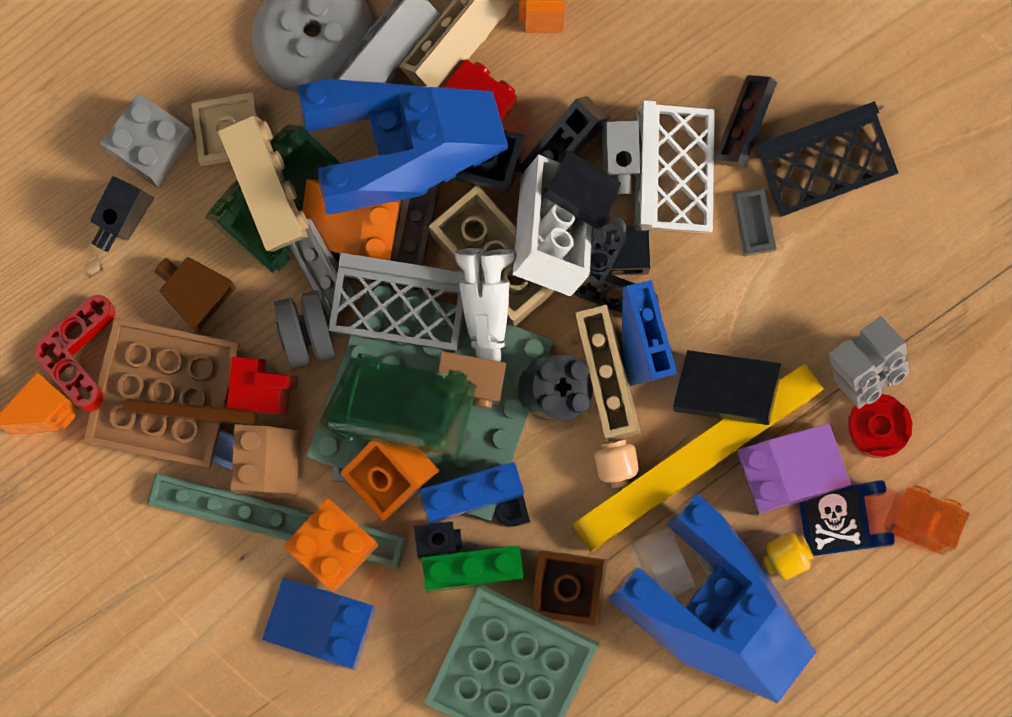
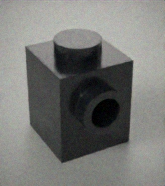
(437, 539)

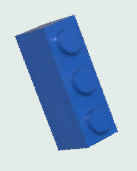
(471, 493)

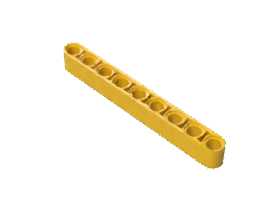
(690, 463)

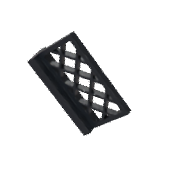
(816, 133)

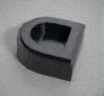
(512, 513)

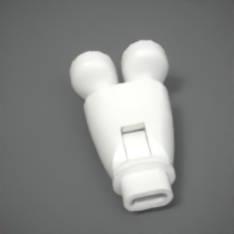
(485, 298)

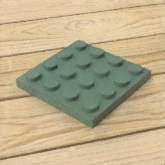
(510, 663)

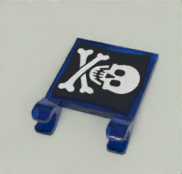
(840, 521)

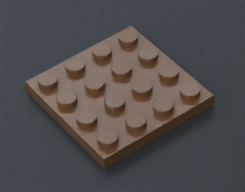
(161, 367)

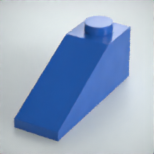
(644, 336)

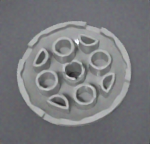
(291, 55)

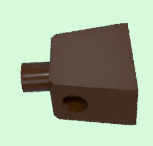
(193, 290)

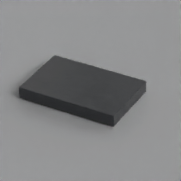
(727, 387)

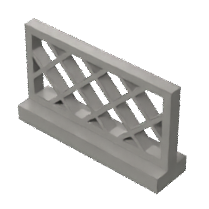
(397, 274)

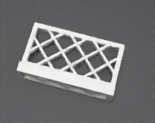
(646, 181)

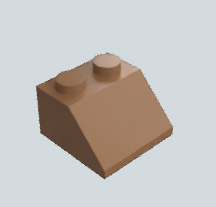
(265, 460)

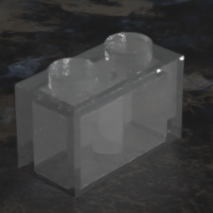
(663, 562)

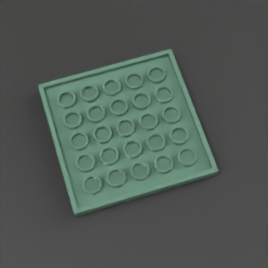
(492, 431)

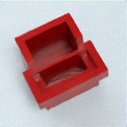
(256, 389)

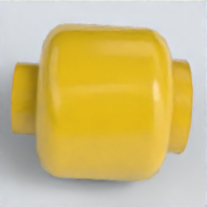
(788, 556)

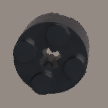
(572, 383)

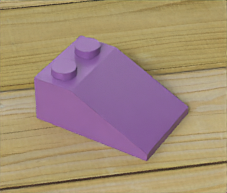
(793, 468)

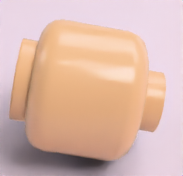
(616, 462)

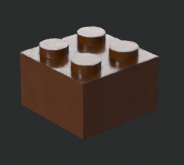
(569, 587)

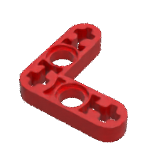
(65, 348)

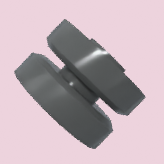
(301, 330)

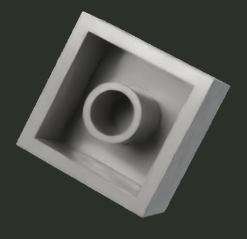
(147, 140)

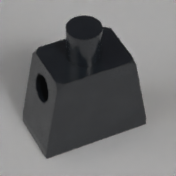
(127, 204)

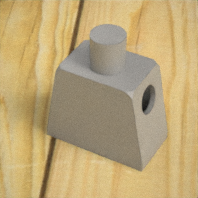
(622, 140)

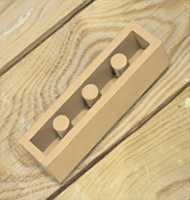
(453, 40)
(263, 183)
(607, 373)

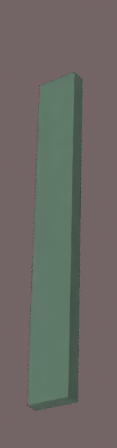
(254, 514)

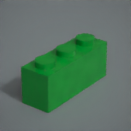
(472, 569)

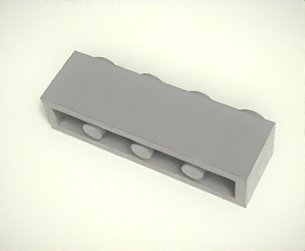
(388, 42)

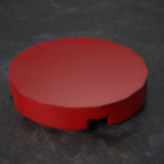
(873, 433)

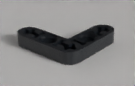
(600, 271)

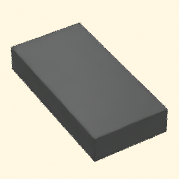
(754, 222)

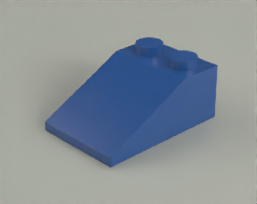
(319, 623)

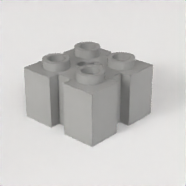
(870, 362)

